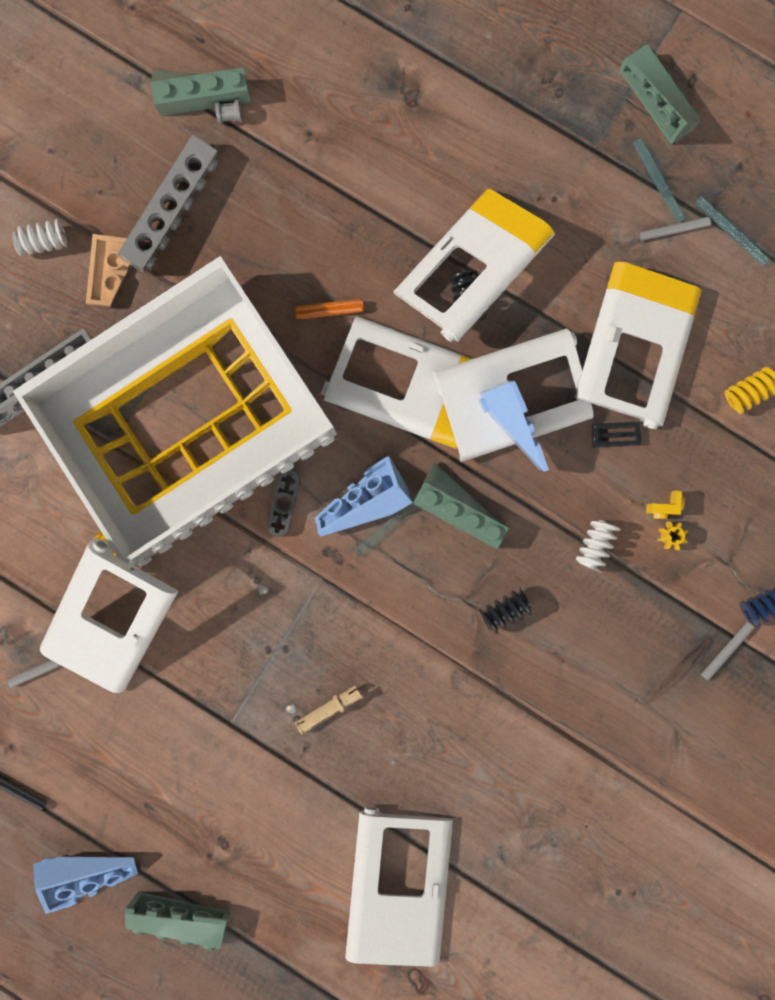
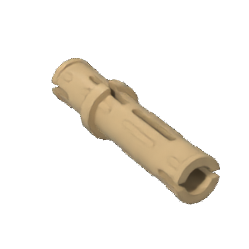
(337, 704)

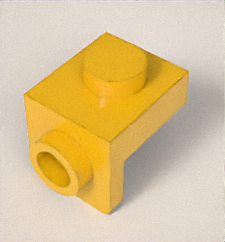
(662, 511)

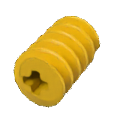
(751, 389)

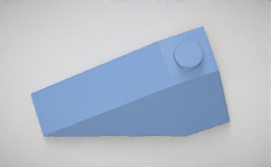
(507, 409)
(372, 498)
(66, 879)

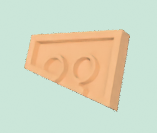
(105, 270)

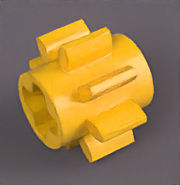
(678, 532)

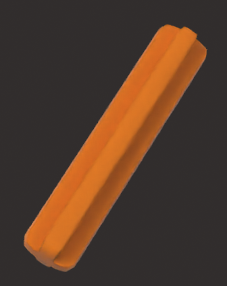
(329, 309)

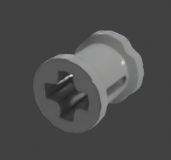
(228, 112)

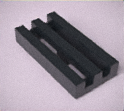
(595, 436)

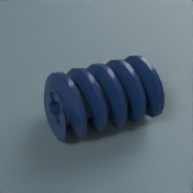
(759, 607)

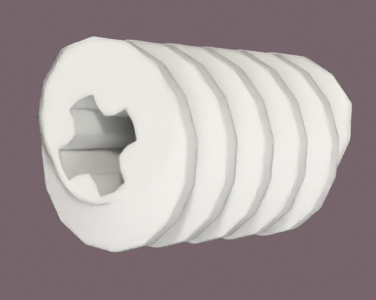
(39, 239)
(597, 544)

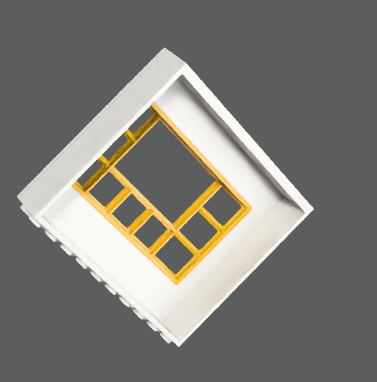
(135, 358)

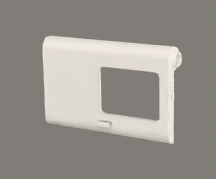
(462, 384)
(92, 647)
(390, 926)

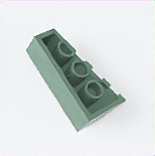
(194, 92)
(659, 94)
(453, 505)
(177, 920)

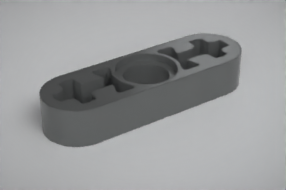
(285, 521)

